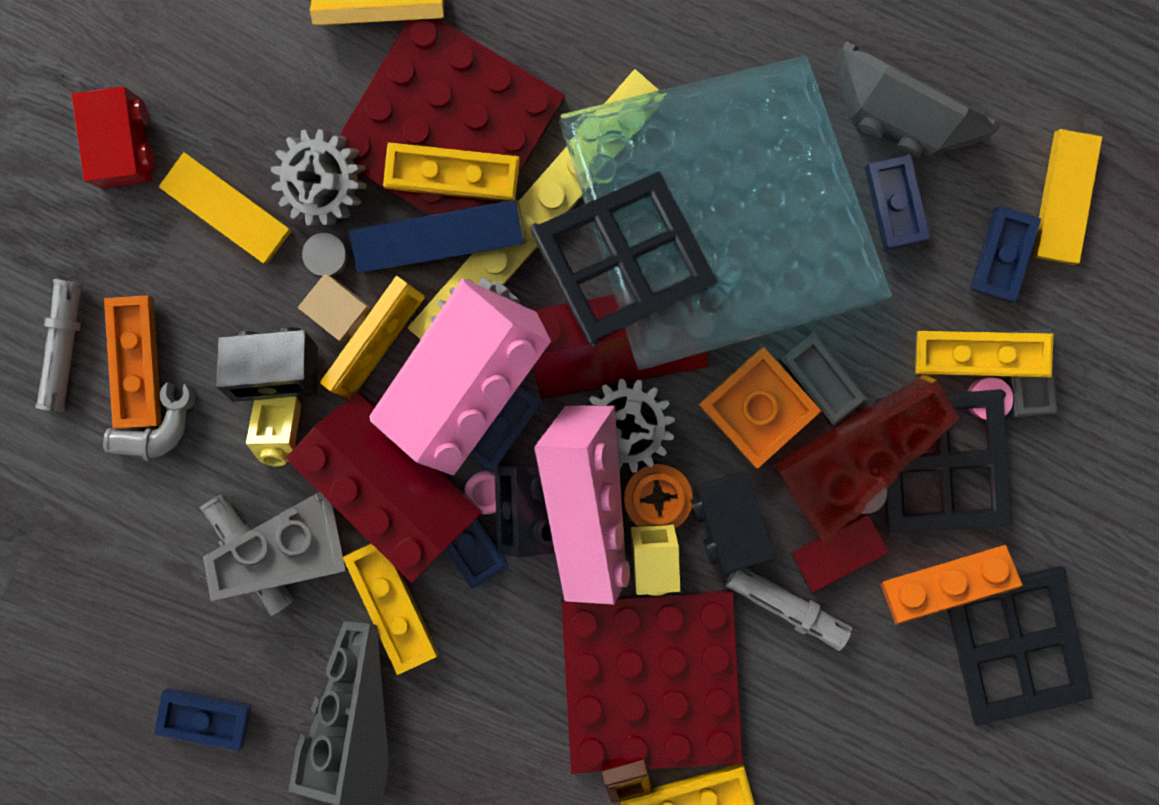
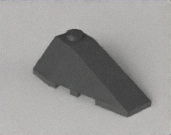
(347, 746)

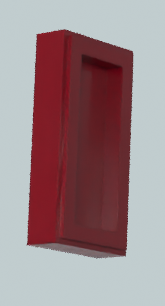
(851, 549)

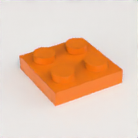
(759, 407)

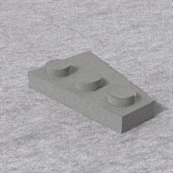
(281, 551)

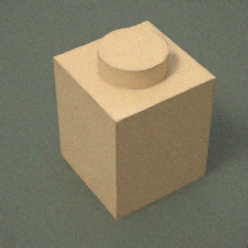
(335, 308)

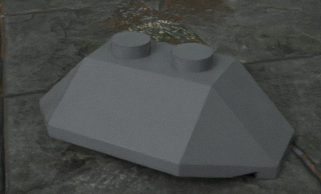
(904, 108)

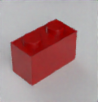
(112, 137)

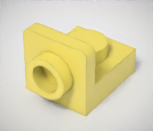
(273, 429)

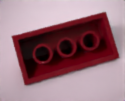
(574, 366)
(385, 494)

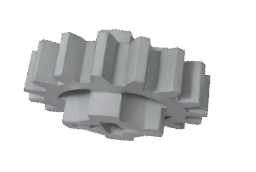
(299, 178)
(633, 405)

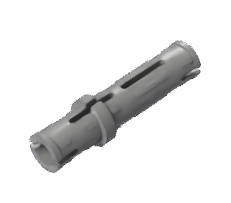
(59, 345)
(229, 527)
(802, 614)

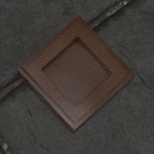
(627, 781)

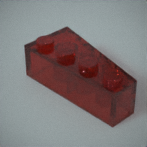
(864, 454)

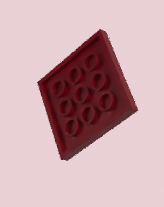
(448, 95)
(652, 681)

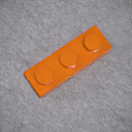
(133, 361)
(951, 584)

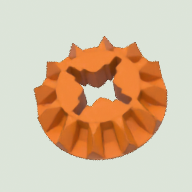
(670, 481)

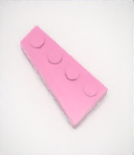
(584, 502)

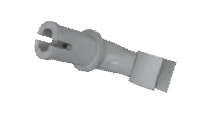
(154, 441)

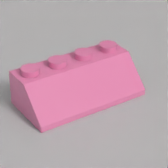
(460, 376)

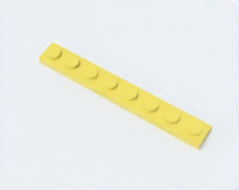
(548, 197)

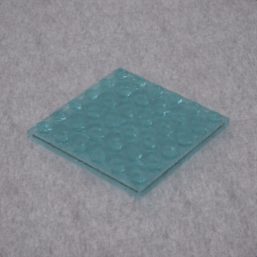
(759, 192)

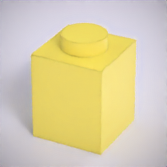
(655, 559)

